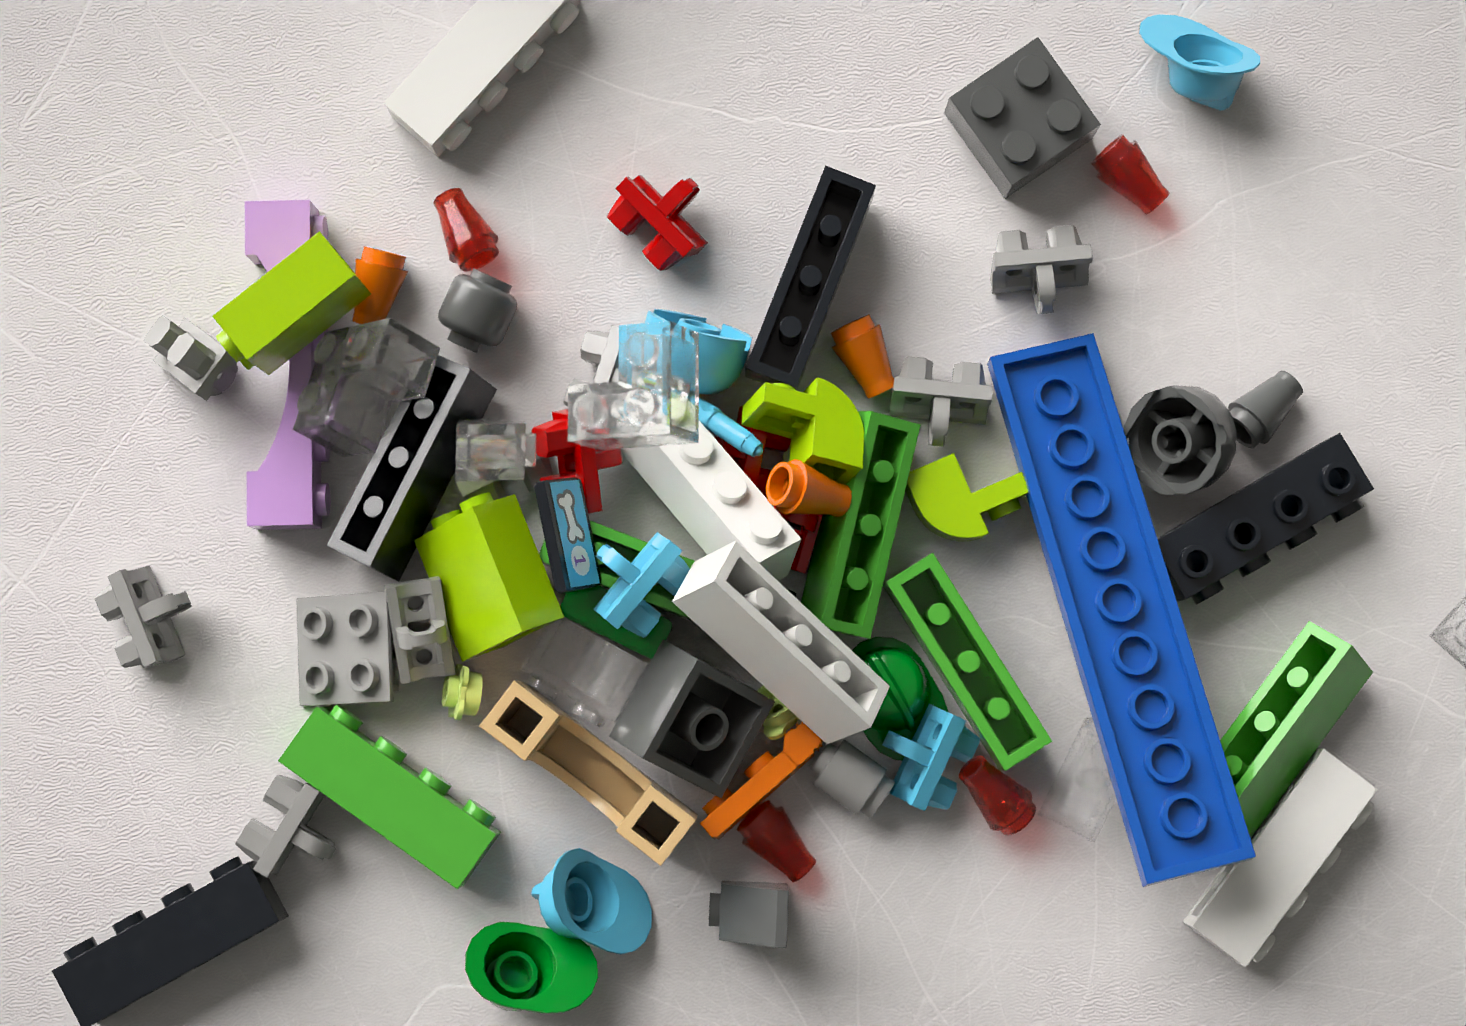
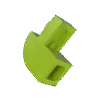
(819, 421)
(950, 509)

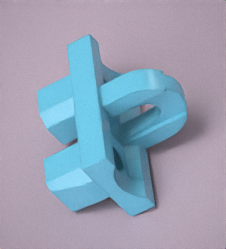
(624, 600)
(926, 757)

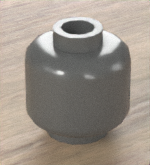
(477, 310)

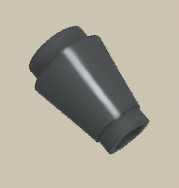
(1264, 409)

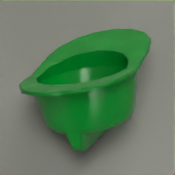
(908, 693)
(530, 968)

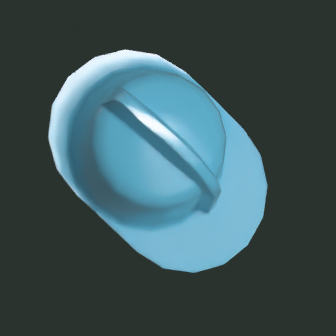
(1199, 59)
(594, 903)

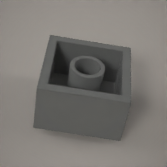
(1021, 117)
(691, 719)

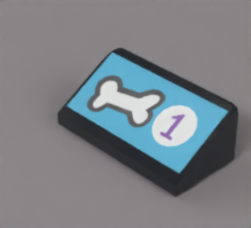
(568, 534)

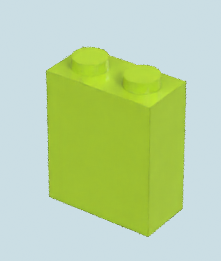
(289, 306)
(488, 575)

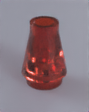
(1130, 174)
(465, 232)
(1000, 799)
(776, 840)

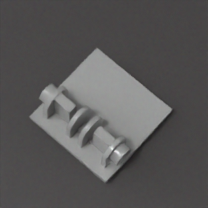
(345, 649)

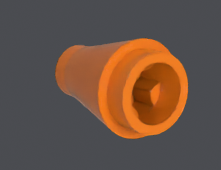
(383, 277)
(864, 354)
(803, 490)

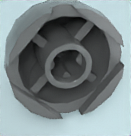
(1180, 439)

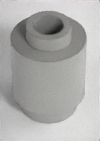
(851, 778)

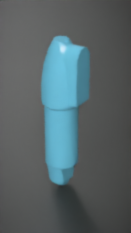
(728, 429)

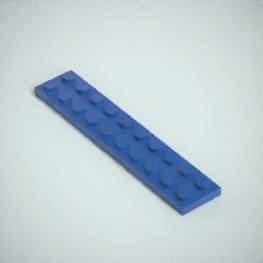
(1120, 611)

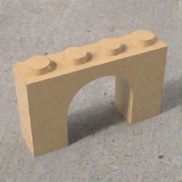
(627, 796)

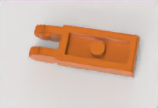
(764, 777)

